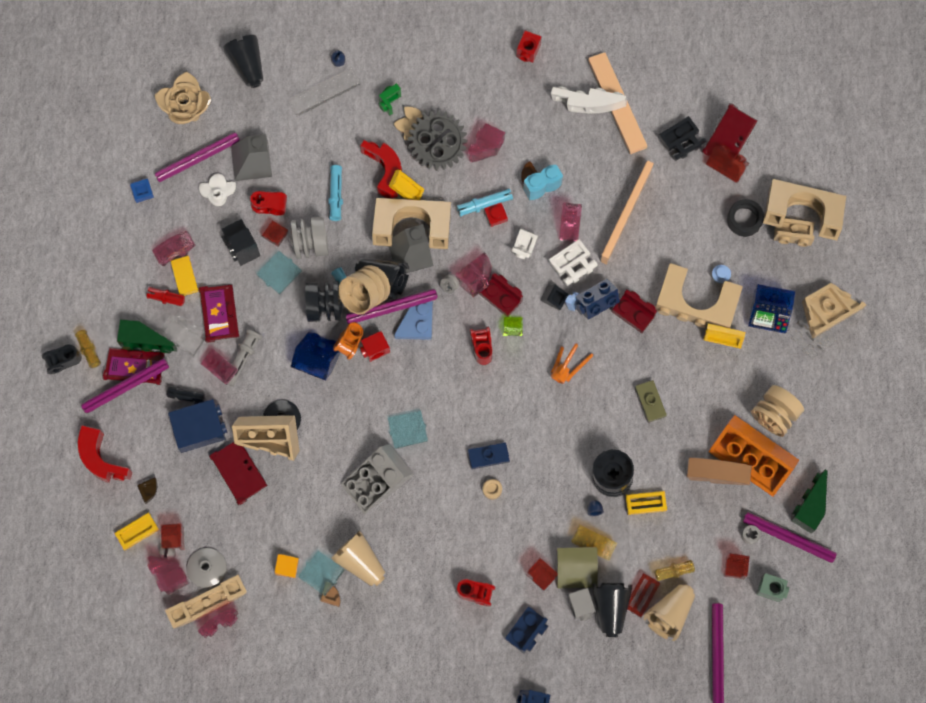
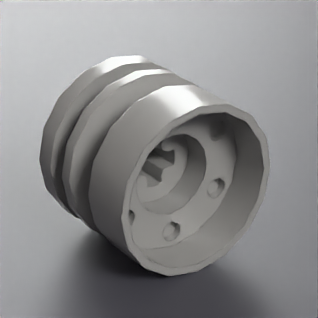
(309, 237)

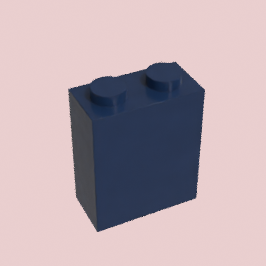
(197, 425)

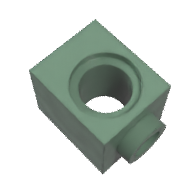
(764, 590)

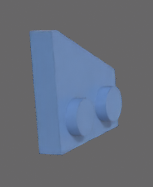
(417, 323)

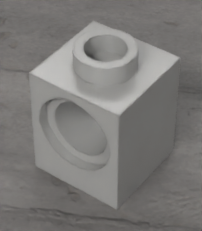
(581, 604)

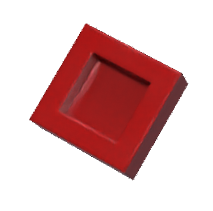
(495, 214)

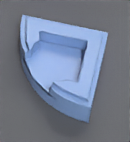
(571, 301)

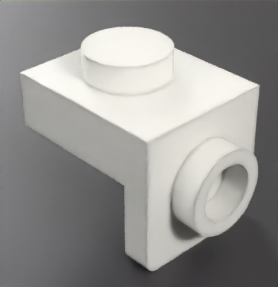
(524, 244)

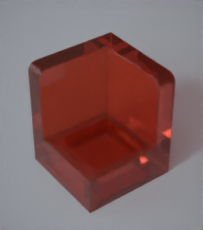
(172, 536)
(736, 566)
(542, 574)

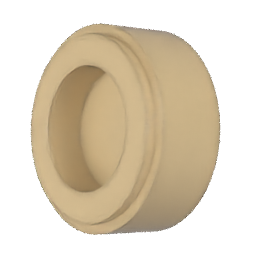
(492, 489)

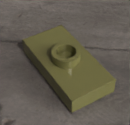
(650, 401)

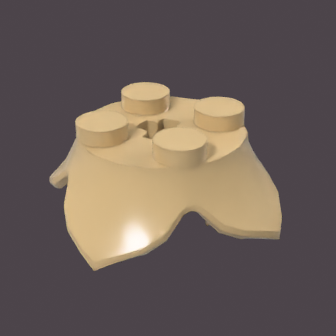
(184, 89)

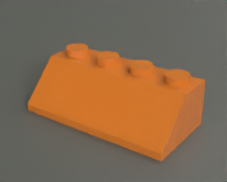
(748, 446)

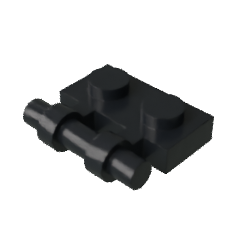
(679, 133)

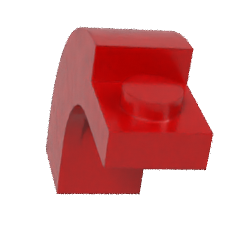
(389, 160)
(89, 451)

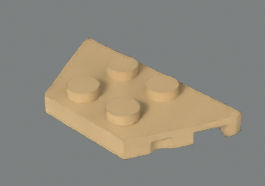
(828, 308)

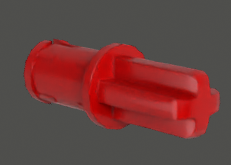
(166, 296)

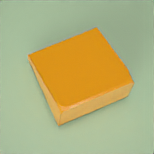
(286, 566)

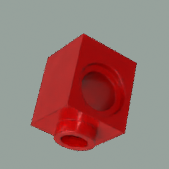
(528, 40)
(374, 346)

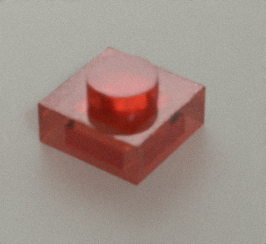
(275, 233)

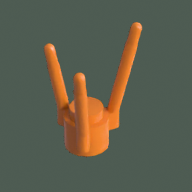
(561, 373)

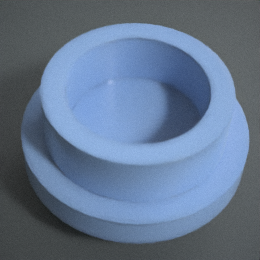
(721, 273)

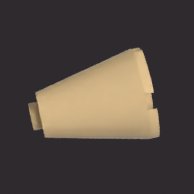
(360, 560)
(670, 613)

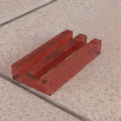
(650, 580)

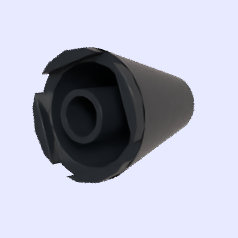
(246, 59)
(393, 270)
(612, 606)

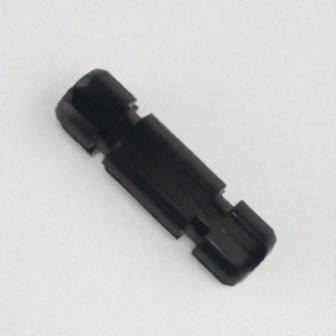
(184, 394)

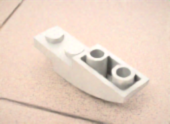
(596, 102)

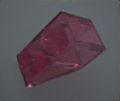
(487, 144)
(476, 275)
(169, 573)

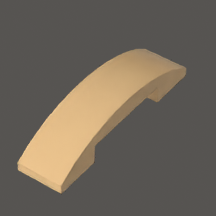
(206, 603)

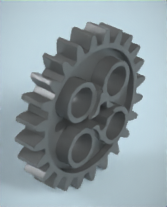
(425, 128)

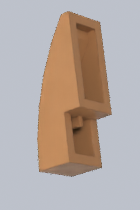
(719, 471)

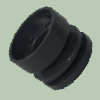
(322, 301)
(613, 462)

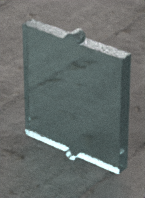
(279, 272)
(407, 429)
(321, 573)

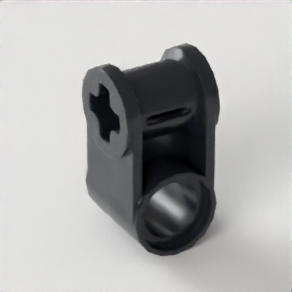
(57, 359)

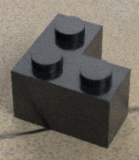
(240, 242)

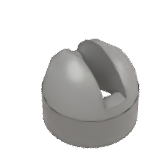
(170, 555)

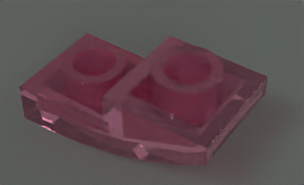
(174, 246)
(219, 366)
(225, 618)

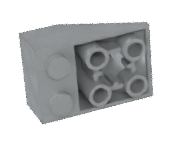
(377, 478)

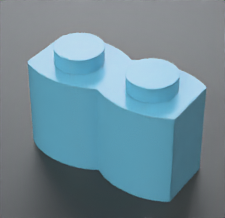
(546, 181)

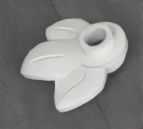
(217, 189)

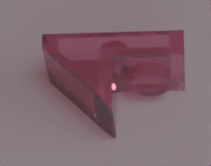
(570, 221)

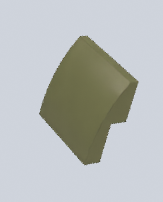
(577, 567)

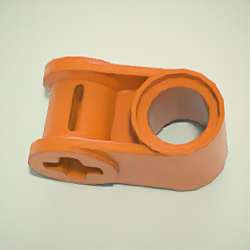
(349, 340)

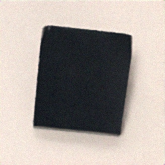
(554, 296)

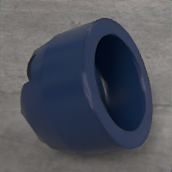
(340, 60)
(595, 508)

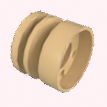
(364, 289)
(777, 410)

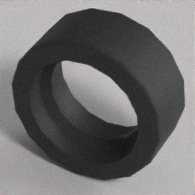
(752, 206)

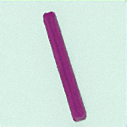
(197, 157)
(392, 306)
(125, 386)
(790, 537)
(717, 653)

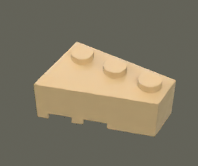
(268, 433)

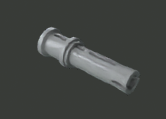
(245, 350)

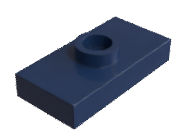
(488, 455)

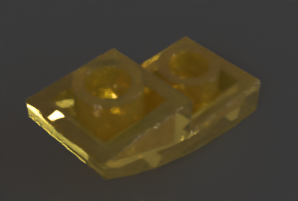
(588, 538)

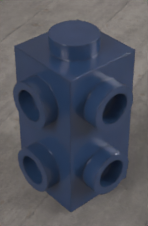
(597, 299)

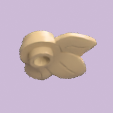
(404, 124)

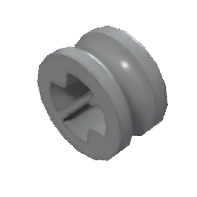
(449, 284)
(751, 528)

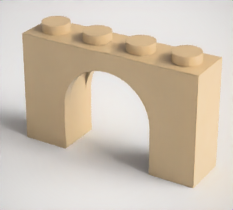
(827, 205)
(391, 211)
(672, 302)

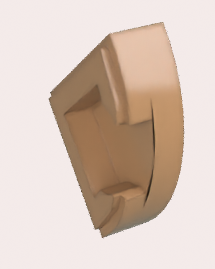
(332, 597)

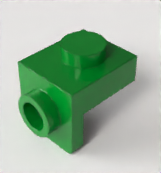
(388, 96)

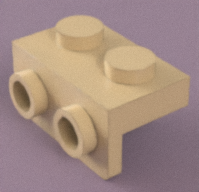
(795, 232)

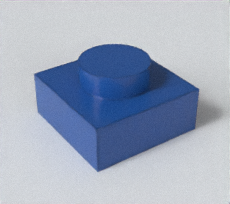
(142, 190)

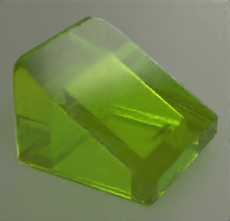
(513, 326)

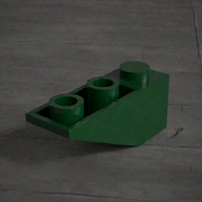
(138, 335)
(814, 505)

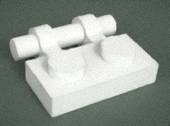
(570, 257)

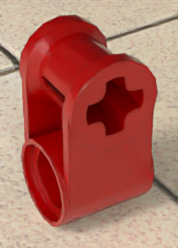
(271, 203)
(482, 342)
(477, 592)

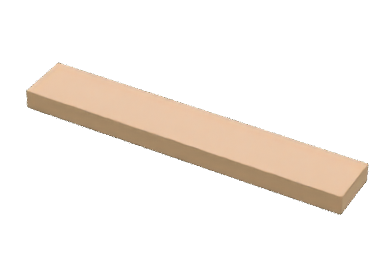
(623, 117)
(626, 212)

